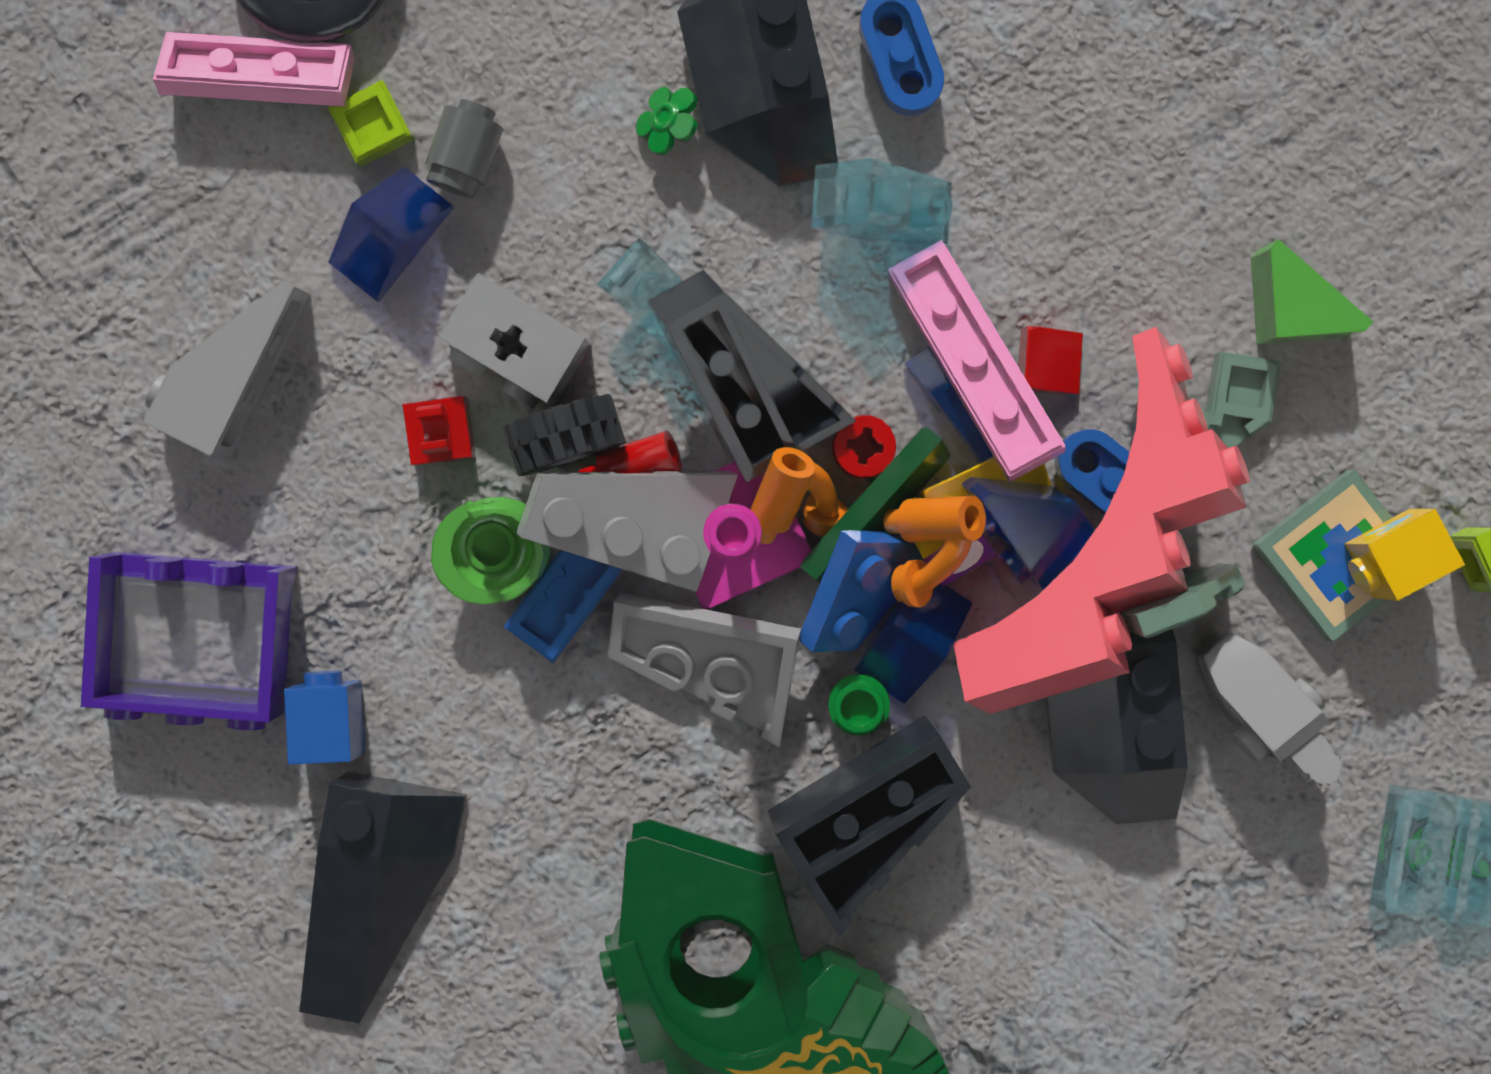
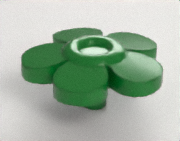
(668, 119)

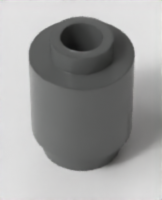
(463, 148)

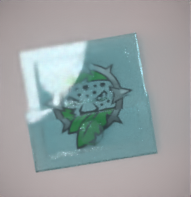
(1435, 856)

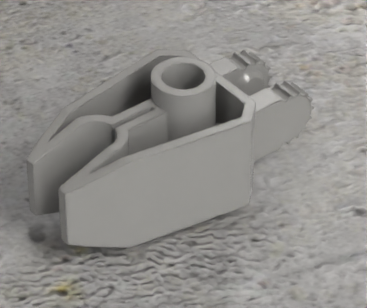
(1270, 710)

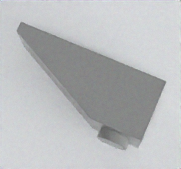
(219, 381)

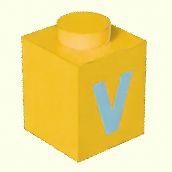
(1402, 555)

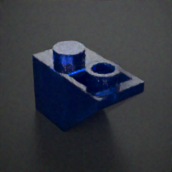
(1034, 524)

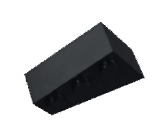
(743, 376)
(867, 816)

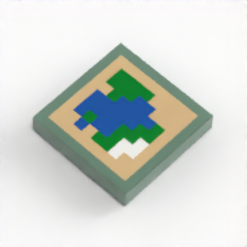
(1311, 557)

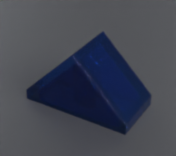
(387, 231)
(914, 642)

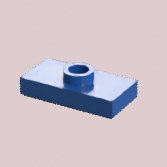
(560, 602)

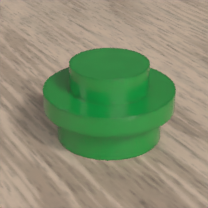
(859, 704)

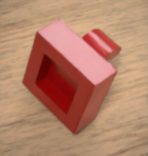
(438, 430)

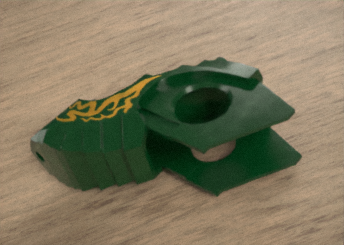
(772, 1010)

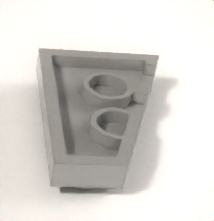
(629, 520)
(720, 657)

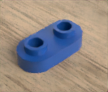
(901, 55)
(1103, 479)

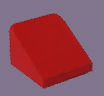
(1051, 359)

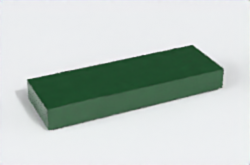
(897, 483)

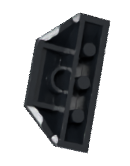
(760, 84)
(1125, 736)

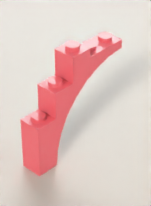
(1135, 556)

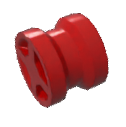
(851, 454)

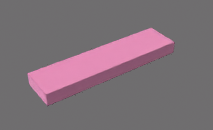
(976, 361)

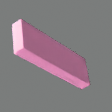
(254, 69)

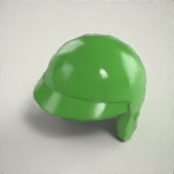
(483, 556)

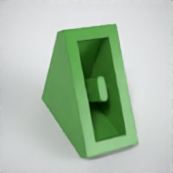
(1297, 302)

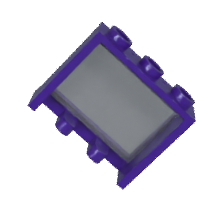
(186, 639)

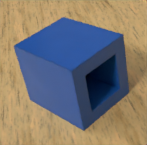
(324, 719)

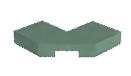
(1240, 396)
(1200, 599)

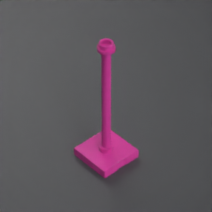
(737, 556)

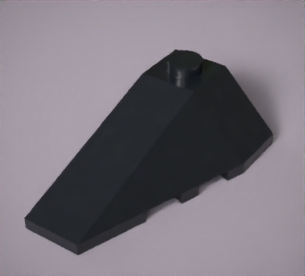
(373, 875)

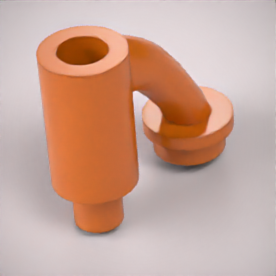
(782, 492)
(947, 520)

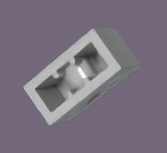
(489, 314)

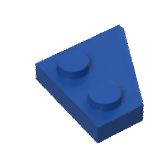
(855, 589)

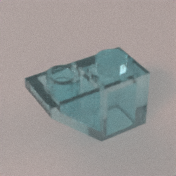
(880, 202)

